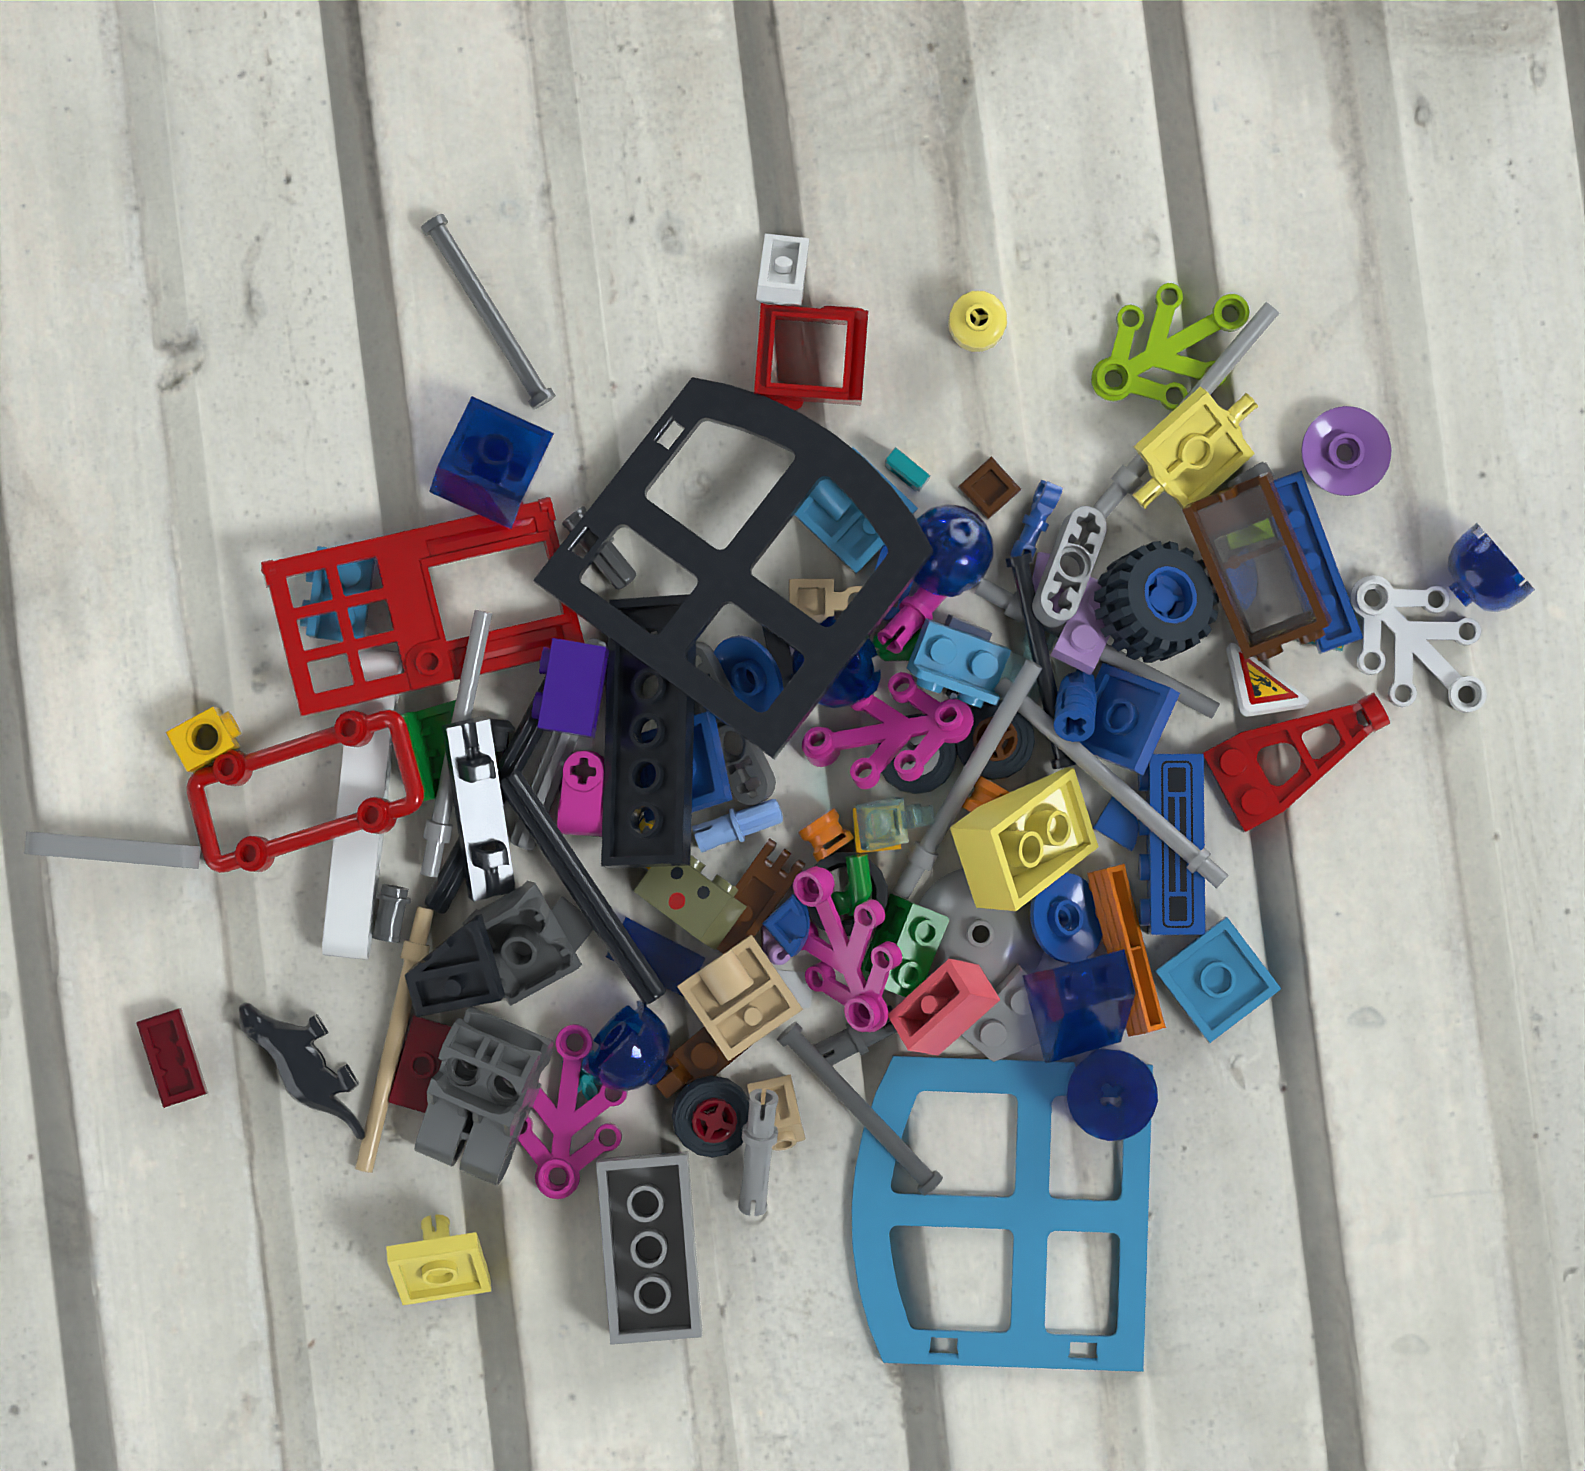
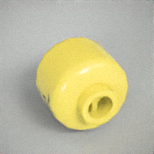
(970, 335)

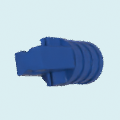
(1076, 707)

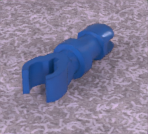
(1043, 503)

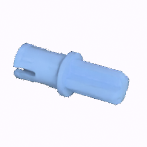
(737, 825)

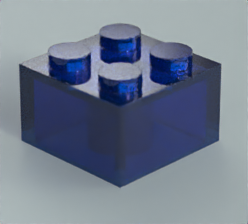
(491, 462)

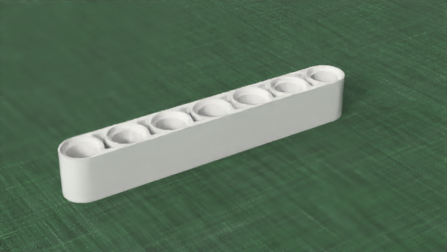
(358, 854)

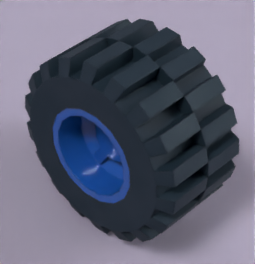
(1156, 602)

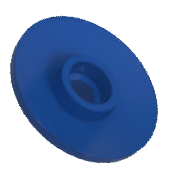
(750, 671)
(1076, 930)

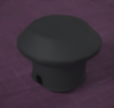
(500, 733)

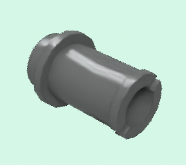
(390, 912)

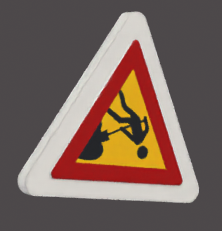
(1259, 688)

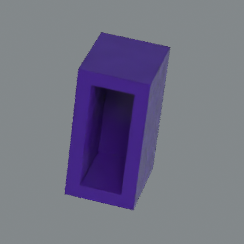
(571, 687)

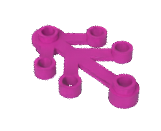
(893, 733)
(863, 1001)
(566, 1121)

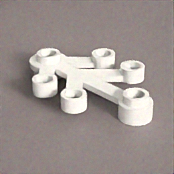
(1412, 638)

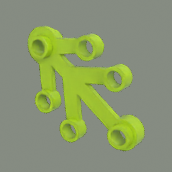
(1162, 351)

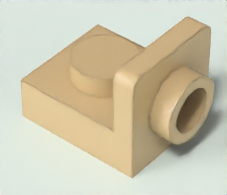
(787, 1112)

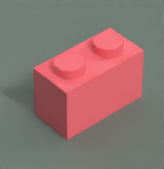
(943, 1007)

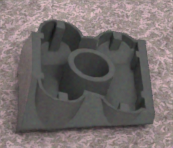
(526, 942)

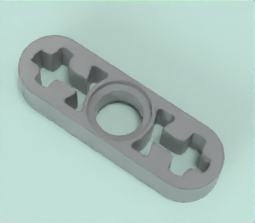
(1054, 577)

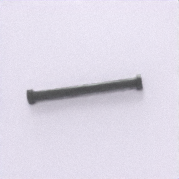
(488, 311)
(860, 1108)

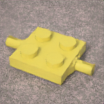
(1194, 449)

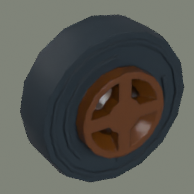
(1011, 752)

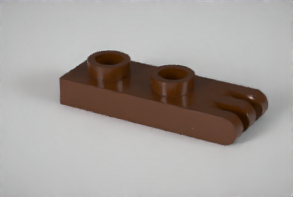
(760, 891)

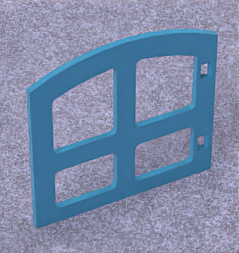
(1027, 1213)

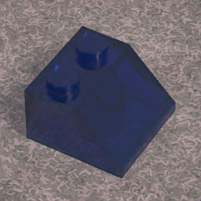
(1080, 1004)

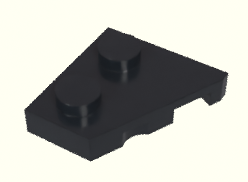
(456, 973)

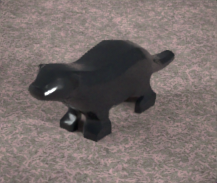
(302, 1063)

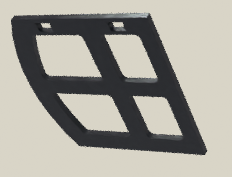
(726, 573)

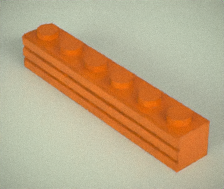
(1122, 931)

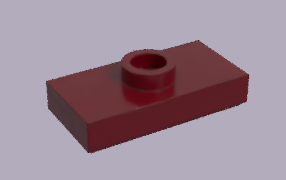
(172, 1057)
(418, 1063)

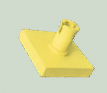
(438, 1265)

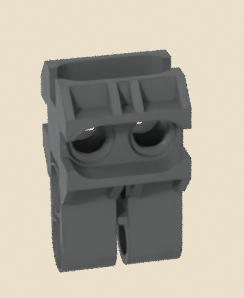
(482, 1094)

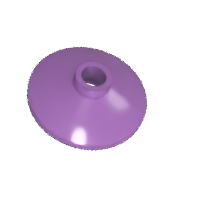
(1364, 437)

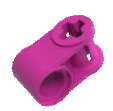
(581, 803)

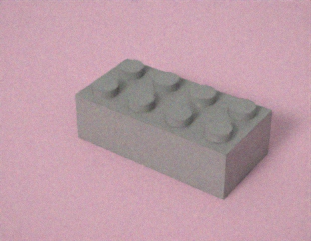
(649, 1247)

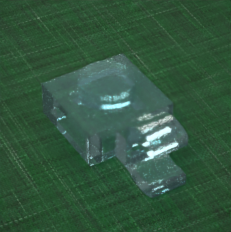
(886, 822)

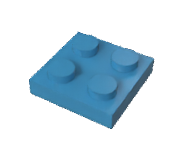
(1217, 979)

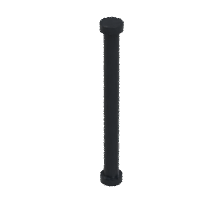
(1037, 645)

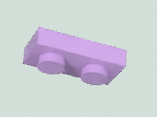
(1081, 636)

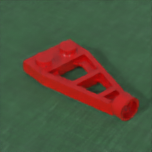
(1243, 780)

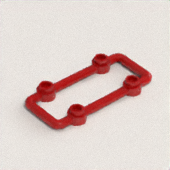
(373, 814)

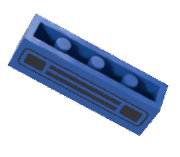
(1173, 893)

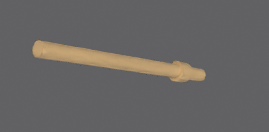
(412, 952)

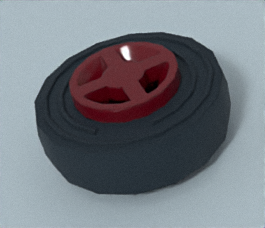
(717, 1131)

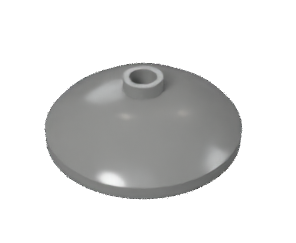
(1009, 937)

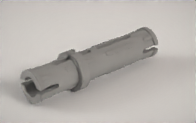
(759, 1136)

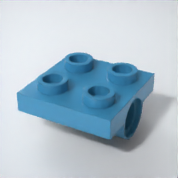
(841, 524)

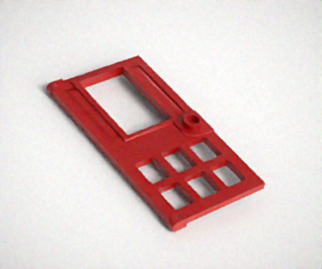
(412, 607)

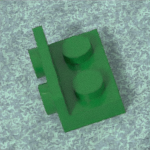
(917, 935)

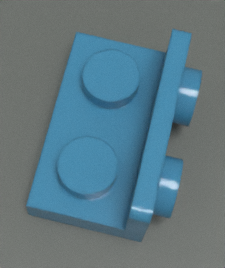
(354, 579)
(958, 662)

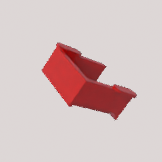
(793, 394)

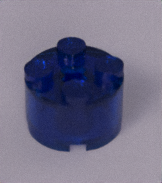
(1136, 1097)

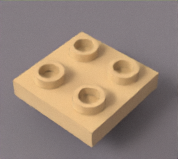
(739, 997)

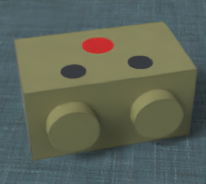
(693, 900)

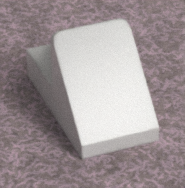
(782, 270)

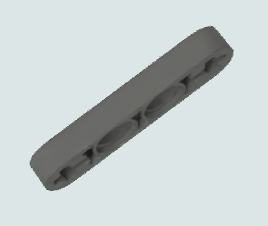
(759, 766)

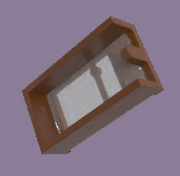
(1258, 567)

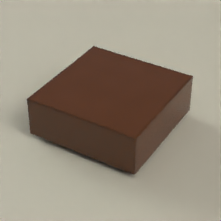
(989, 488)

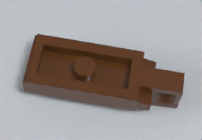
(693, 1060)

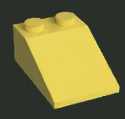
(1024, 841)

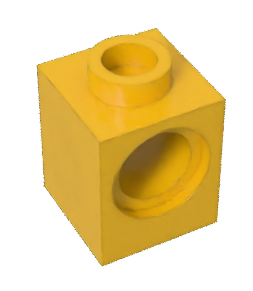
(185, 738)

